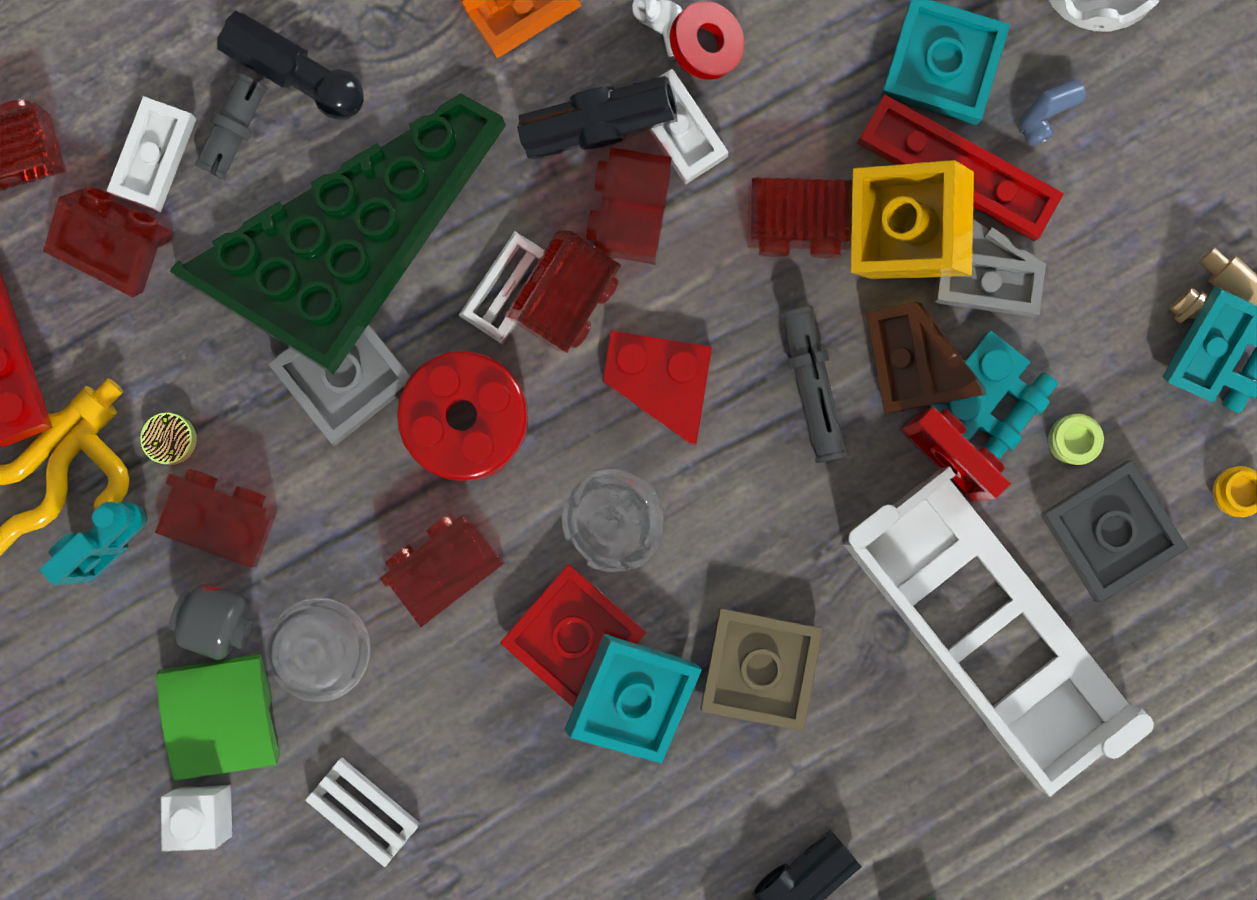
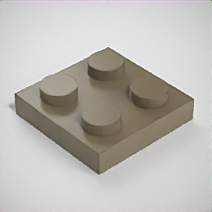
(761, 669)

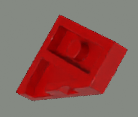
(660, 378)

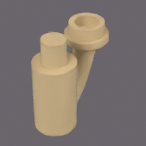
(1227, 274)

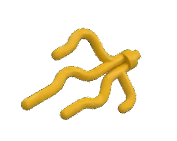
(73, 430)

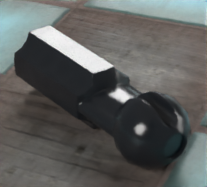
(335, 91)

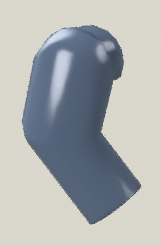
(1050, 102)

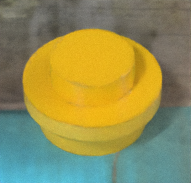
(1236, 491)

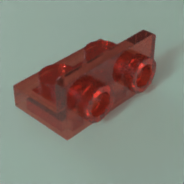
(105, 239)
(215, 519)
(441, 568)

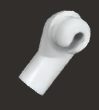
(658, 16)

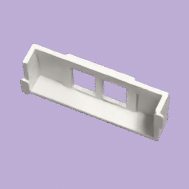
(1060, 713)

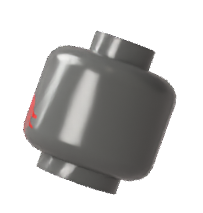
(210, 621)

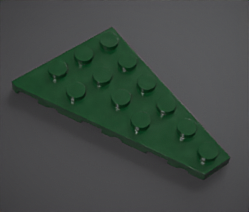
(335, 253)

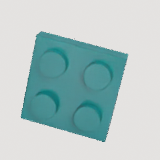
(945, 60)
(632, 699)

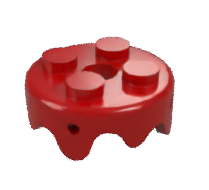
(499, 422)

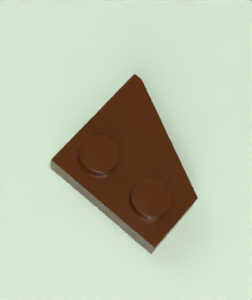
(917, 360)

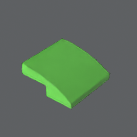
(217, 717)

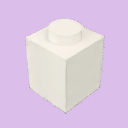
(196, 817)

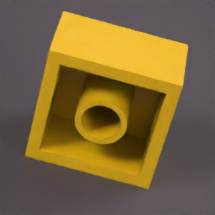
(912, 221)

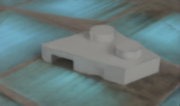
(1000, 280)

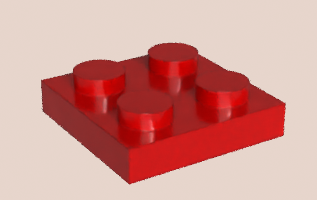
(943, 443)
(565, 630)

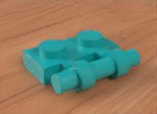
(1214, 348)
(999, 371)
(87, 554)

